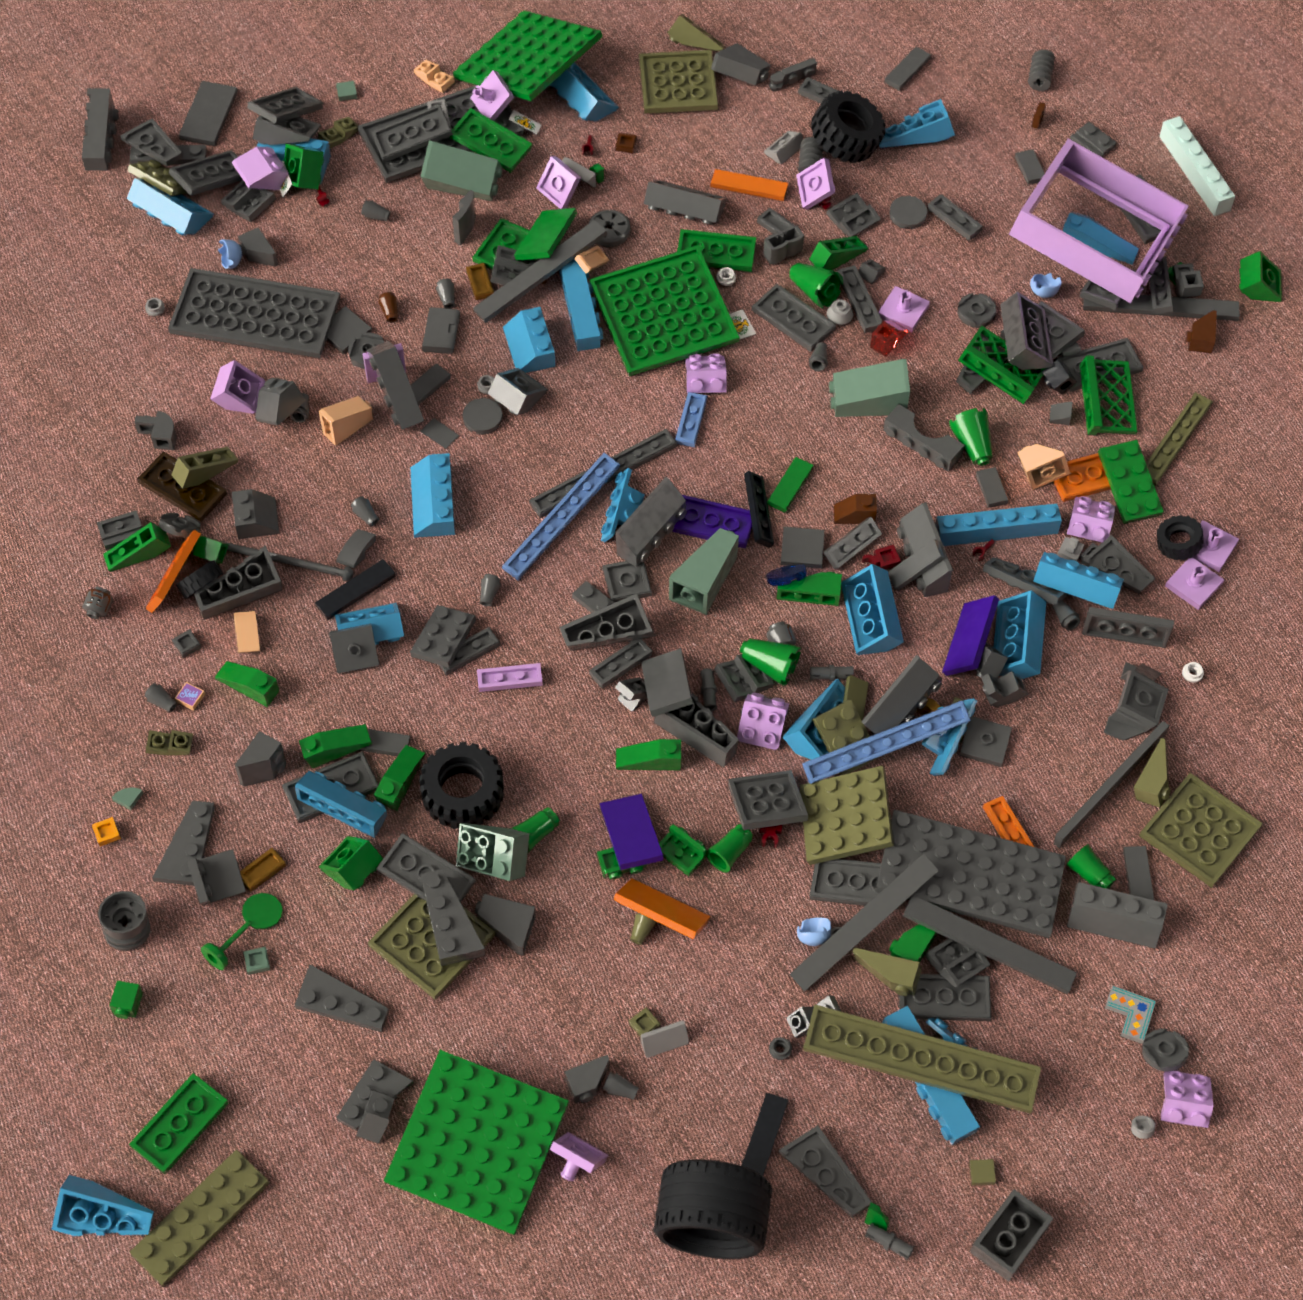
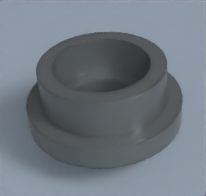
(780, 1042)

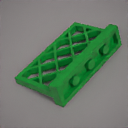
(997, 371)
(1092, 396)

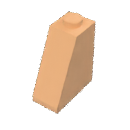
(345, 418)

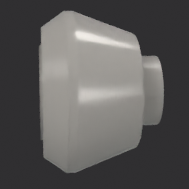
(840, 312)

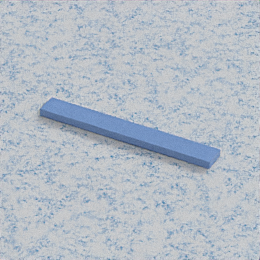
(560, 516)
(886, 742)

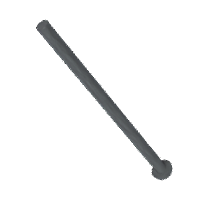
(346, 573)

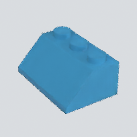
(529, 341)
(384, 621)

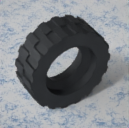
(1183, 550)
(199, 579)

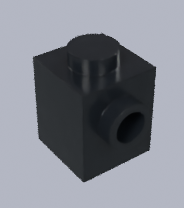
(1059, 377)

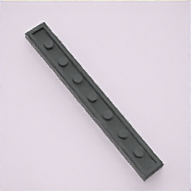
(539, 271)
(1181, 307)
(629, 458)
(1110, 784)
(863, 922)
(989, 944)

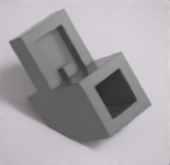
(1187, 281)
(160, 428)
(1004, 689)

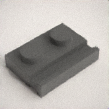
(1093, 139)
(118, 528)

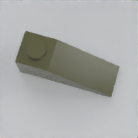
(689, 33)
(201, 466)
(1154, 780)
(895, 972)

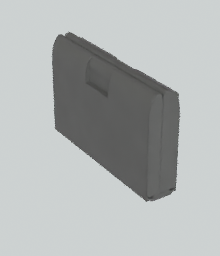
(441, 330)

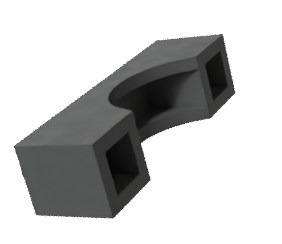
(942, 451)

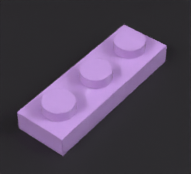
(509, 677)

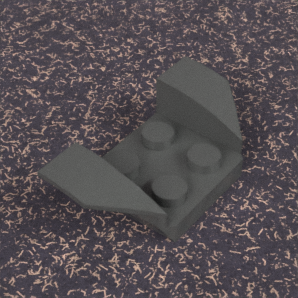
(1138, 705)

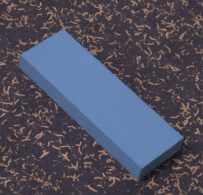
(691, 419)

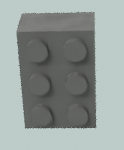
(1011, 1235)

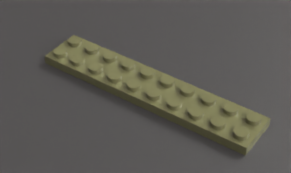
(922, 1059)

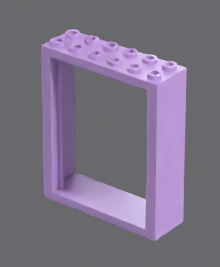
(1120, 189)

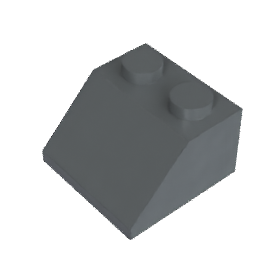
(516, 391)
(277, 401)
(254, 514)
(260, 761)

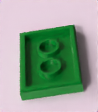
(503, 234)

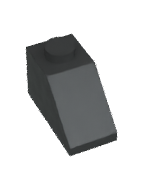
(257, 248)
(991, 662)
(586, 1079)

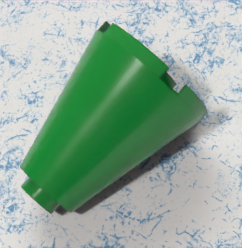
(817, 283)
(974, 432)
(772, 658)

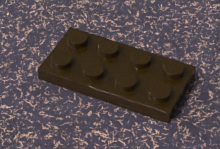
(194, 500)

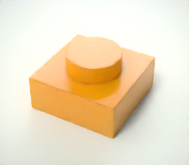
(106, 831)

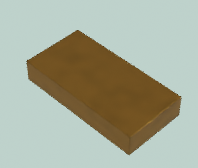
(479, 281)
(262, 869)

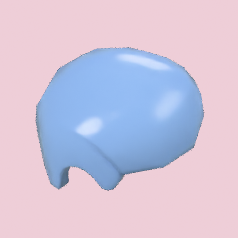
(231, 253)
(1045, 285)
(814, 931)

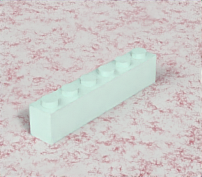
(1197, 166)

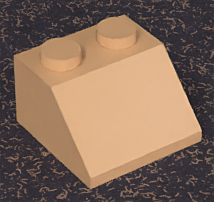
(1043, 464)

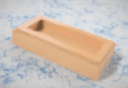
(591, 259)

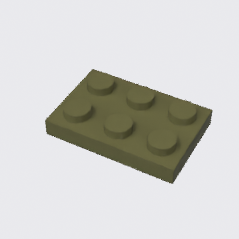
(158, 176)
(840, 728)

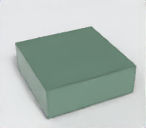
(346, 90)
(256, 960)

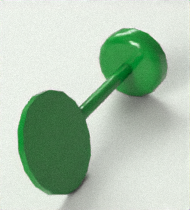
(259, 912)

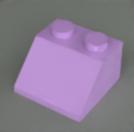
(261, 169)
(237, 388)

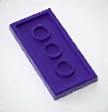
(706, 517)
(970, 635)
(631, 831)

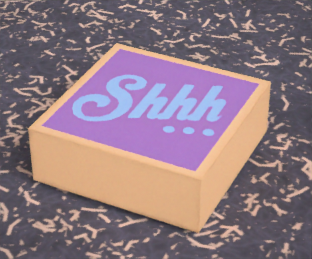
(189, 696)

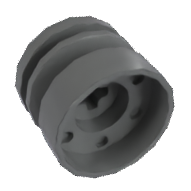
(121, 910)

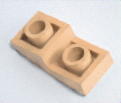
(431, 74)
(246, 632)

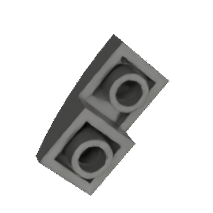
(354, 549)

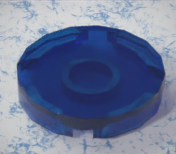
(785, 574)

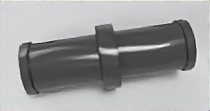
(831, 672)
(708, 689)
(889, 1241)

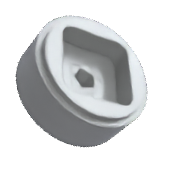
(1143, 1127)

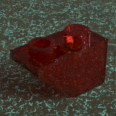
(887, 337)

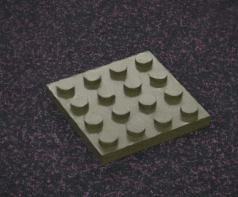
(678, 81)
(847, 815)
(1200, 830)
(411, 947)

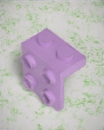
(706, 373)
(1091, 519)
(762, 721)
(1187, 1099)

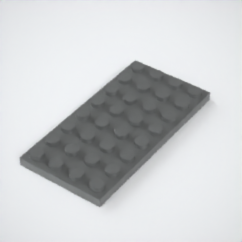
(410, 163)
(254, 313)
(977, 873)

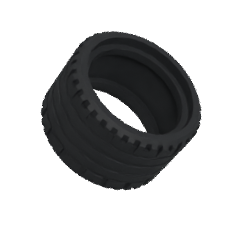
(713, 1209)

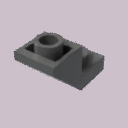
(800, 1019)

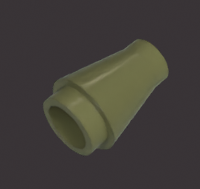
(641, 928)

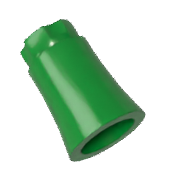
(538, 826)
(729, 848)
(1091, 868)

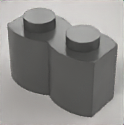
(783, 244)

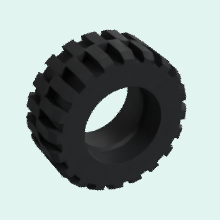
(848, 126)
(459, 760)

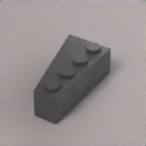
(99, 130)
(395, 383)
(610, 625)
(701, 731)
(451, 927)

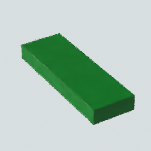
(790, 484)

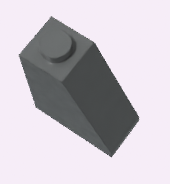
(741, 64)
(508, 919)

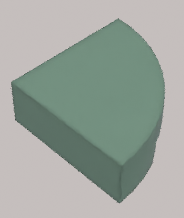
(127, 797)

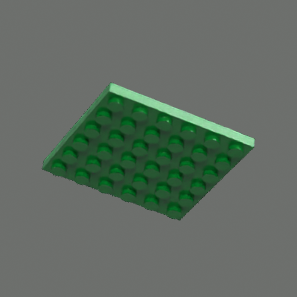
(529, 53)
(664, 310)
(476, 1142)

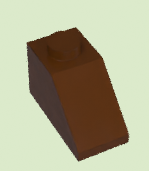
(1202, 334)
(855, 509)

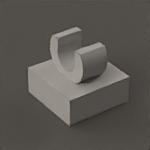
(1070, 549)

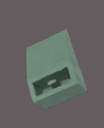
(492, 851)

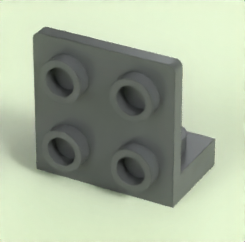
(216, 877)

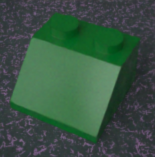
(303, 166)
(1260, 278)
(351, 862)

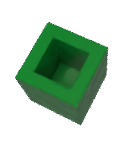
(210, 549)
(126, 999)

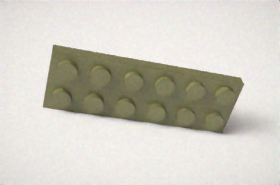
(199, 1218)

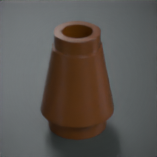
(389, 306)

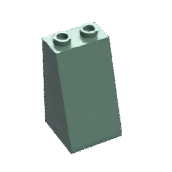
(460, 171)
(870, 389)
(704, 572)

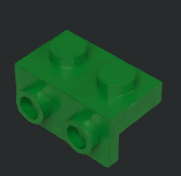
(682, 850)
(610, 867)

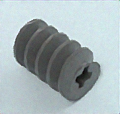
(1041, 70)
(809, 153)

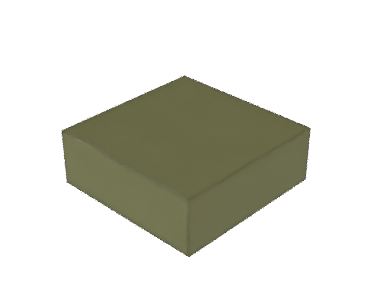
(644, 1022)
(982, 1172)

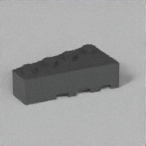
(240, 585)

